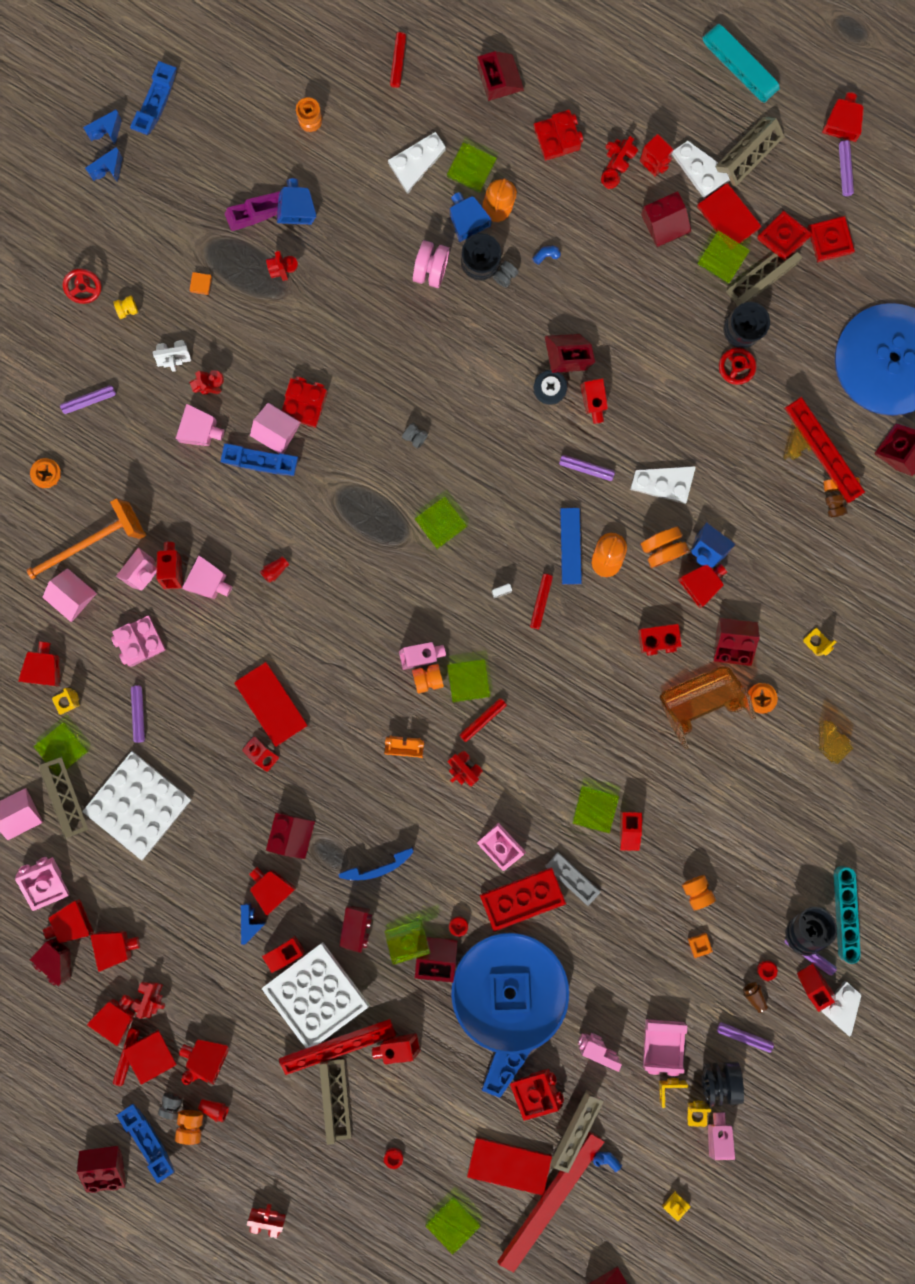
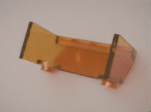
(702, 696)

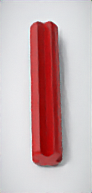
(398, 60)
(541, 601)
(481, 721)
(123, 1064)

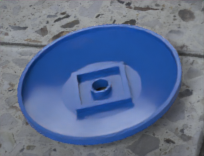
(865, 360)
(514, 1023)

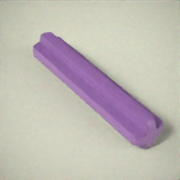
(846, 168)
(88, 399)
(587, 468)
(137, 714)
(820, 962)
(745, 1037)

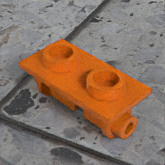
(396, 746)

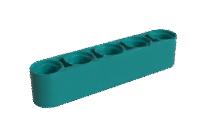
(741, 63)
(853, 921)

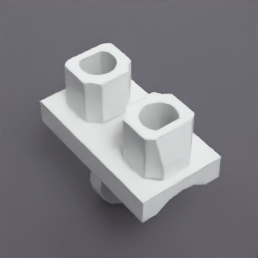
(171, 356)

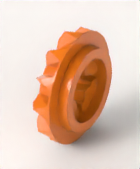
(41, 465)
(768, 692)

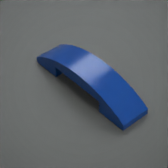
(155, 100)
(258, 460)
(354, 873)
(147, 1141)

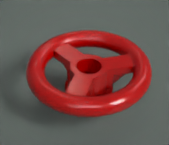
(82, 278)
(738, 359)

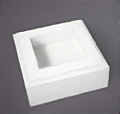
(502, 590)

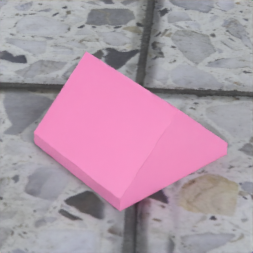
(274, 428)
(68, 594)
(18, 814)
(501, 847)

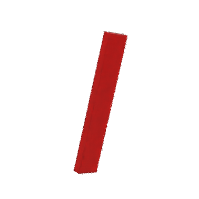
(824, 450)
(337, 1047)

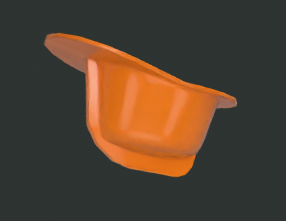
(499, 199)
(609, 554)

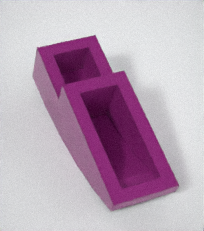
(252, 211)

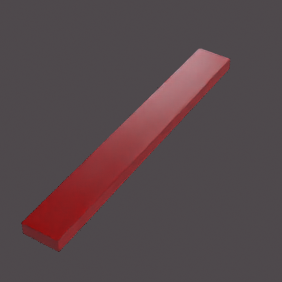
(549, 1205)

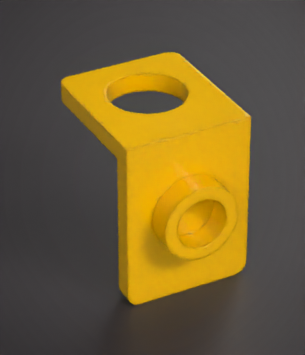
(824, 648)
(72, 697)
(670, 1083)
(697, 1106)

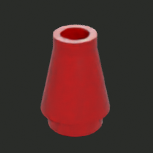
(274, 569)
(215, 1110)

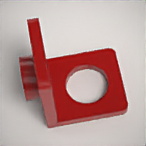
(258, 752)

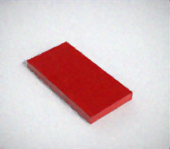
(271, 704)
(522, 899)
(509, 1166)

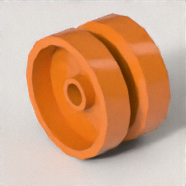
(663, 544)

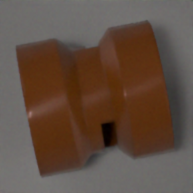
(835, 506)

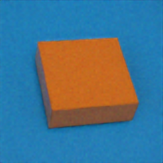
(200, 283)
(700, 945)

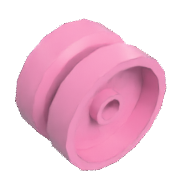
(431, 264)

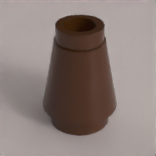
(755, 996)

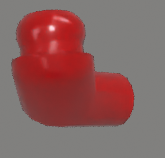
(189, 1076)

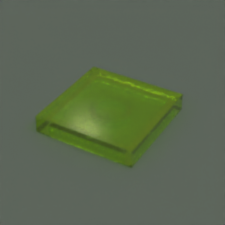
(471, 167)
(723, 257)
(440, 523)
(468, 680)
(59, 744)
(595, 809)
(407, 942)
(452, 1225)

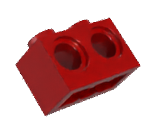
(656, 155)
(659, 634)

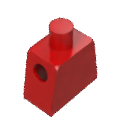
(845, 119)
(592, 391)
(169, 567)
(703, 583)
(41, 667)
(270, 889)
(69, 923)
(112, 948)
(113, 1020)
(397, 1049)
(205, 1059)

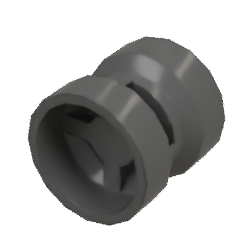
(505, 274)
(415, 435)
(170, 1105)

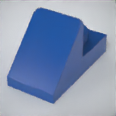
(107, 124)
(108, 162)
(248, 928)

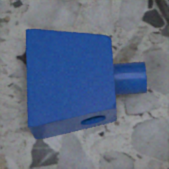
(295, 204)
(468, 216)
(710, 546)

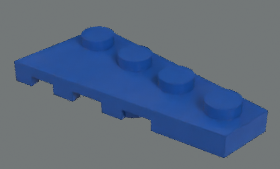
(502, 1072)

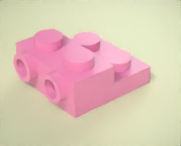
(137, 641)
(41, 883)
(595, 1049)

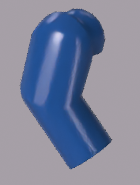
(544, 252)
(607, 1158)

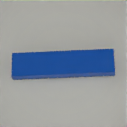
(570, 546)

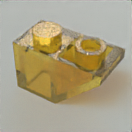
(795, 445)
(831, 743)

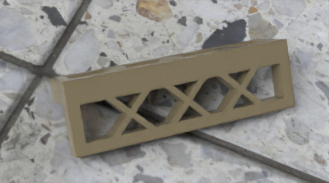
(750, 145)
(765, 279)
(55, 800)
(328, 1104)
(576, 1132)

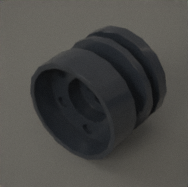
(476, 247)
(755, 320)
(811, 931)
(724, 1083)

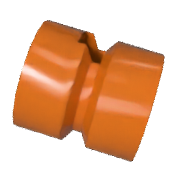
(309, 114)
(427, 678)
(698, 892)
(188, 1129)

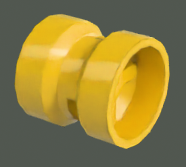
(125, 307)

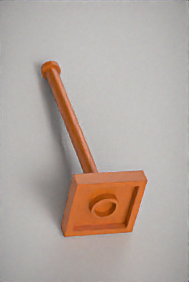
(127, 520)

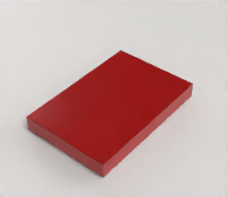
(729, 214)

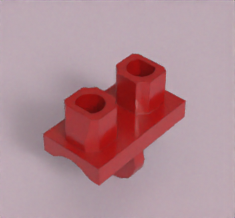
(625, 148)
(279, 266)
(207, 382)
(461, 771)
(151, 1000)
(267, 1220)

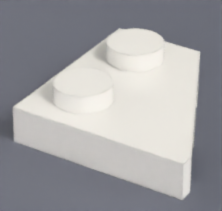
(845, 1008)

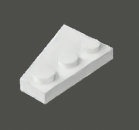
(416, 160)
(700, 169)
(664, 483)

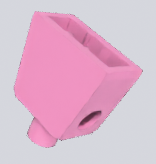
(198, 428)
(138, 570)
(206, 580)
(413, 657)
(722, 1147)

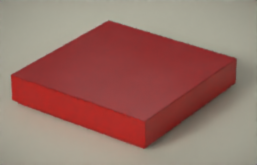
(784, 236)
(831, 239)
(149, 1057)

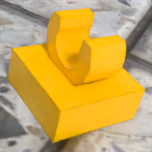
(676, 1206)

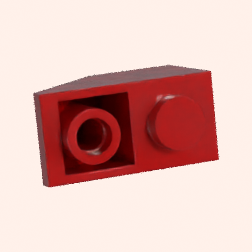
(630, 830)
(283, 954)
(816, 987)

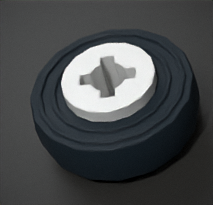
(545, 392)

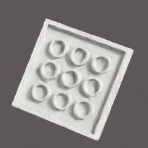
(137, 805)
(315, 996)

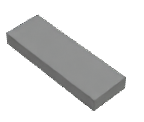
(573, 879)

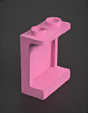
(664, 1047)

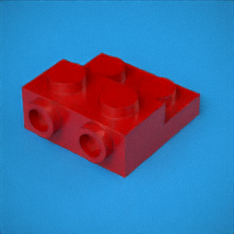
(558, 135)
(305, 401)
(537, 1094)

